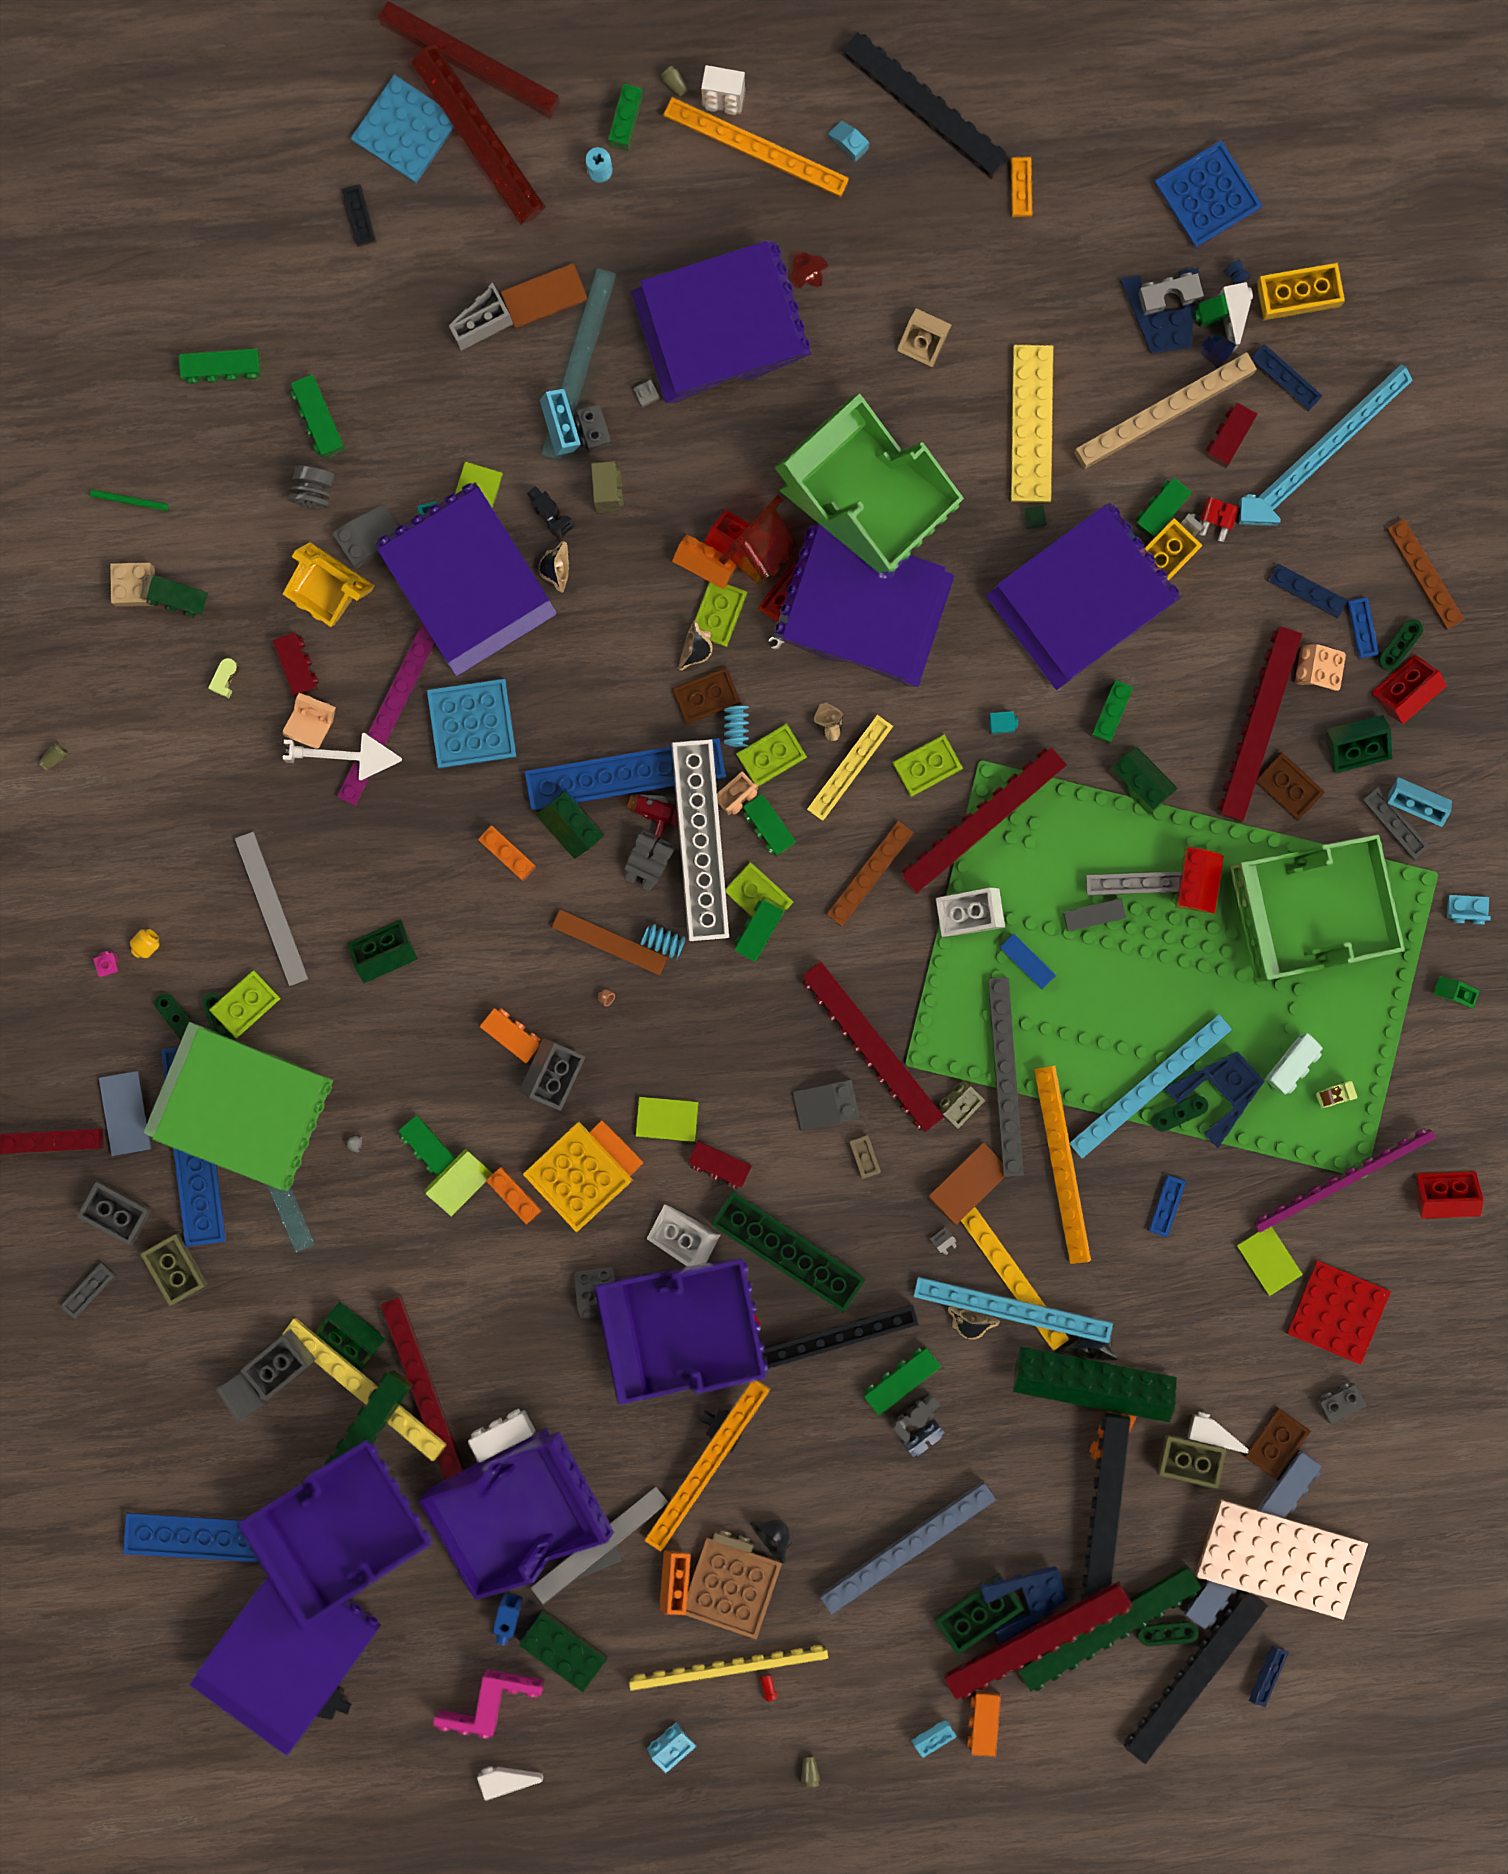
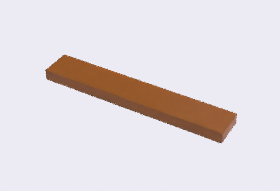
(609, 942)

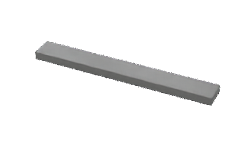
(271, 909)
(582, 1560)

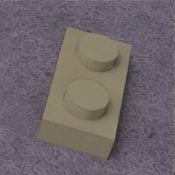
(865, 1157)
(725, 1537)

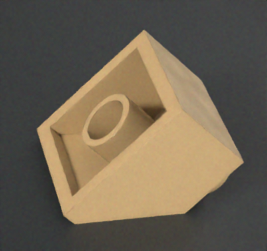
(924, 337)

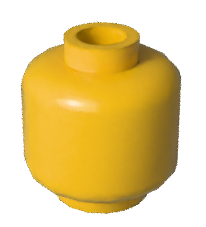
(144, 943)

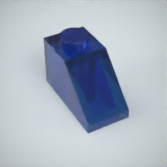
(1217, 349)

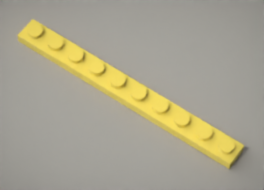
(361, 1387)
(720, 1668)

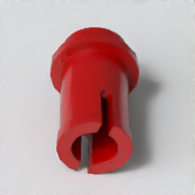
(768, 1688)

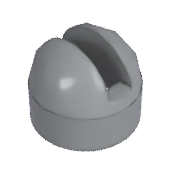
(354, 1143)

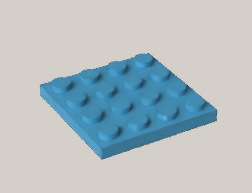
(404, 129)
(471, 723)

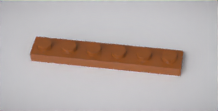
(1425, 574)
(870, 873)

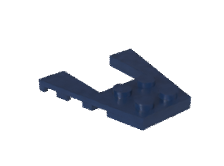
(1161, 330)
(1233, 1079)
(1042, 1594)

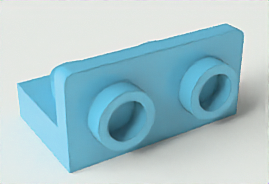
(1468, 908)
(934, 1738)
(670, 1747)

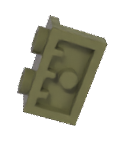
(960, 1104)

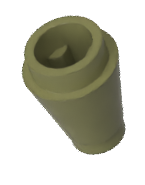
(674, 81)
(53, 756)
(810, 1774)

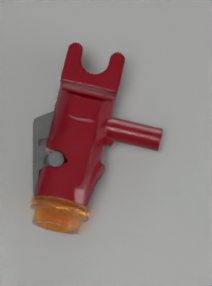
(655, 808)

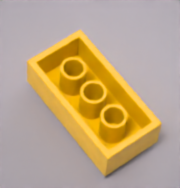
(1300, 291)
(1173, 548)

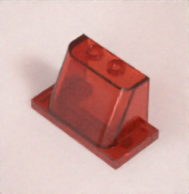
(762, 545)

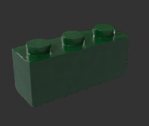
(173, 596)

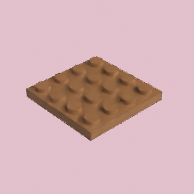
(732, 1588)

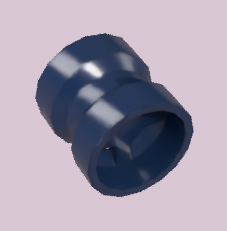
(1240, 276)

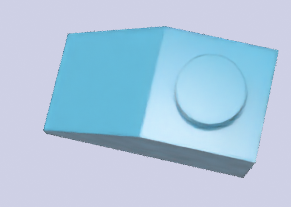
(849, 140)
(1256, 512)

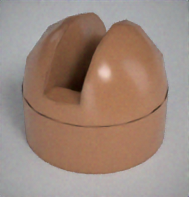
(606, 997)

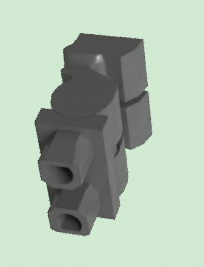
(648, 866)
(916, 1416)

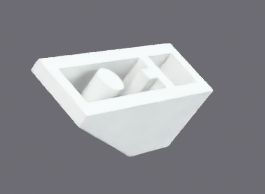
(1208, 1431)
(502, 1780)

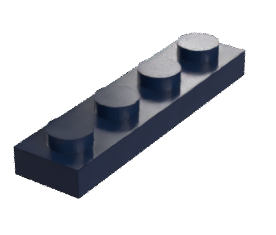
(1286, 377)
(1307, 590)

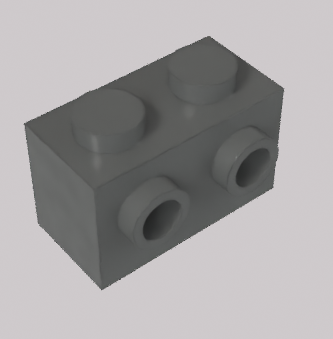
(594, 428)
(1341, 1402)

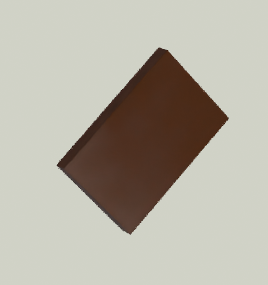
(706, 696)
(1289, 786)
(1277, 1443)

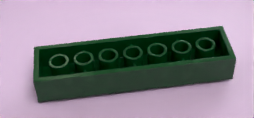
(788, 1251)
(1095, 1384)

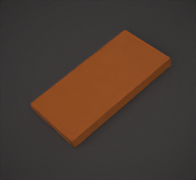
(544, 296)
(968, 1184)

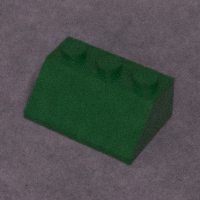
(1359, 743)
(1142, 780)
(570, 824)
(382, 951)
(350, 1336)

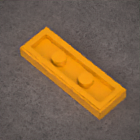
(1021, 187)

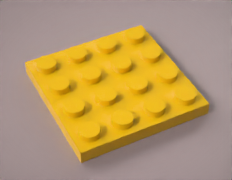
(577, 1177)

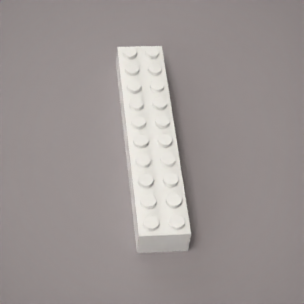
(700, 840)

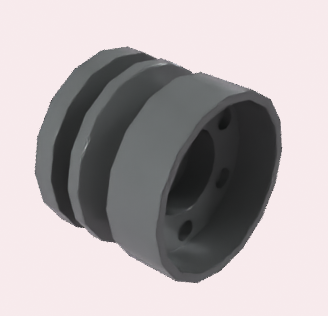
(310, 491)

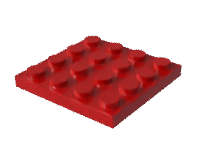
(1338, 1312)

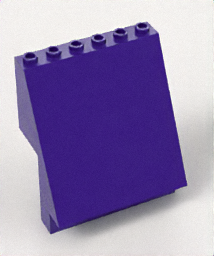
(720, 320)
(465, 578)
(1083, 595)
(863, 616)
(680, 1330)
(515, 1514)
(335, 1534)
(281, 1675)

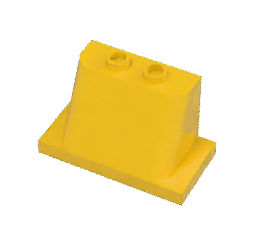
(324, 584)

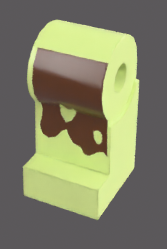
(226, 671)
(1336, 1094)

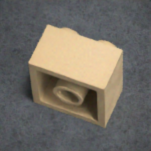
(128, 583)

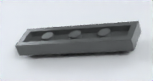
(1395, 823)

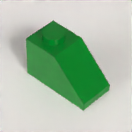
(1211, 311)
(1456, 992)

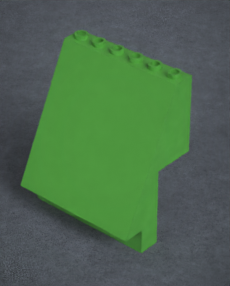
(867, 487)
(1317, 908)
(238, 1107)

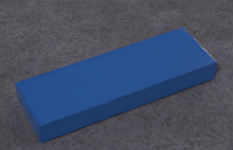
(1363, 628)
(1027, 961)
(1167, 1206)

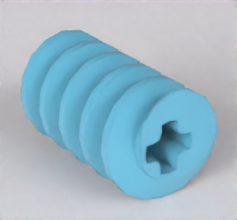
(599, 164)
(736, 726)
(663, 941)

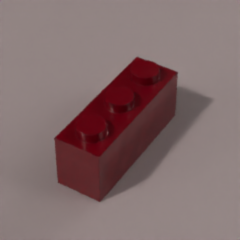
(1230, 434)
(296, 664)
(719, 1165)

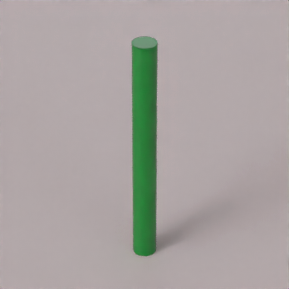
(129, 500)

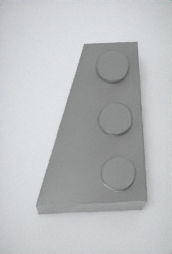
(481, 319)

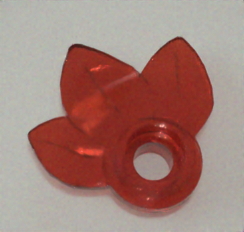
(810, 272)

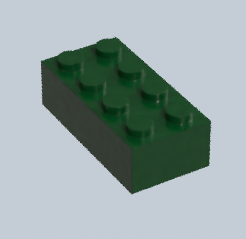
(973, 1618)
(563, 1650)

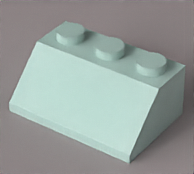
(1294, 1064)

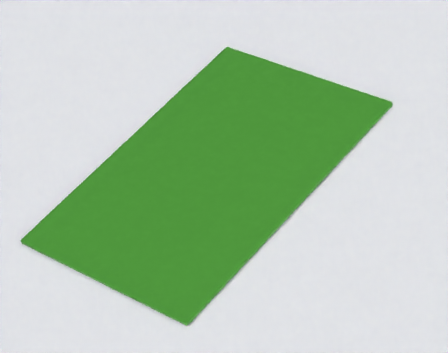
(1154, 979)

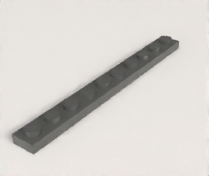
(1006, 1077)

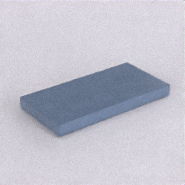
(125, 1113)

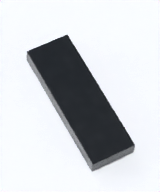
(359, 215)

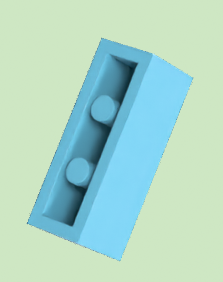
(560, 422)
(1420, 802)

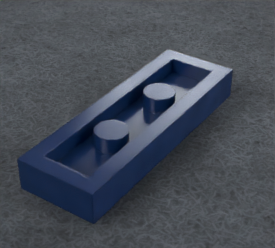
(1268, 1676)

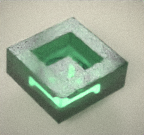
(1035, 516)

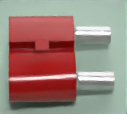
(1218, 514)

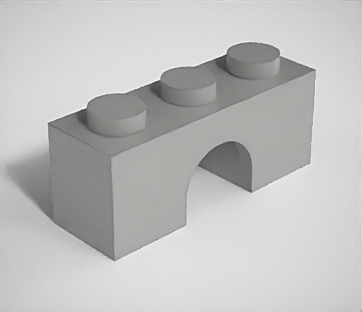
(1186, 287)

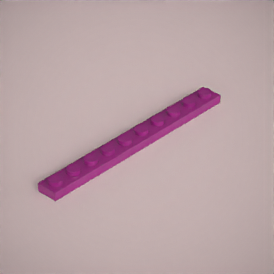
(391, 708)
(1351, 1175)

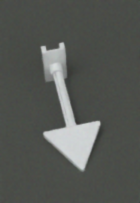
(372, 756)

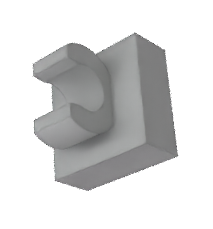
(646, 393)
(1192, 524)
(943, 1240)

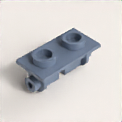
(930, 1432)

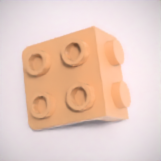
(1320, 666)
(309, 721)
(735, 793)

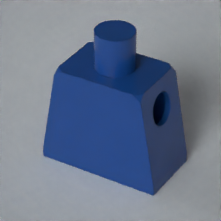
(507, 1618)

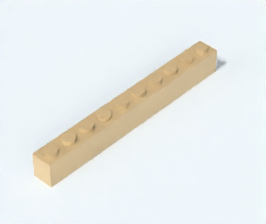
(1165, 411)

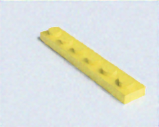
(850, 768)

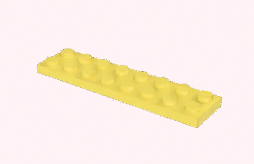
(1032, 423)

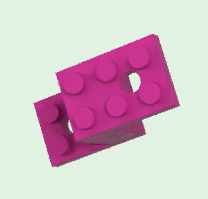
(489, 1703)

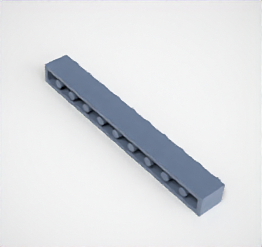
(1279, 1502)
(907, 1547)

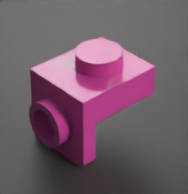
(106, 963)

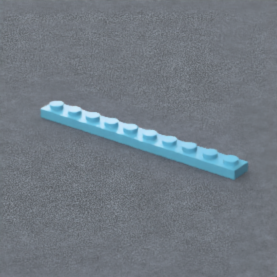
(1336, 437)
(1150, 1086)
(1013, 1309)

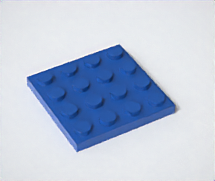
(1208, 194)

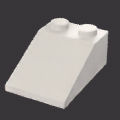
(1238, 302)
(970, 912)
(683, 1237)

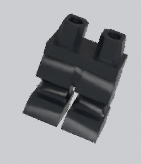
(550, 513)

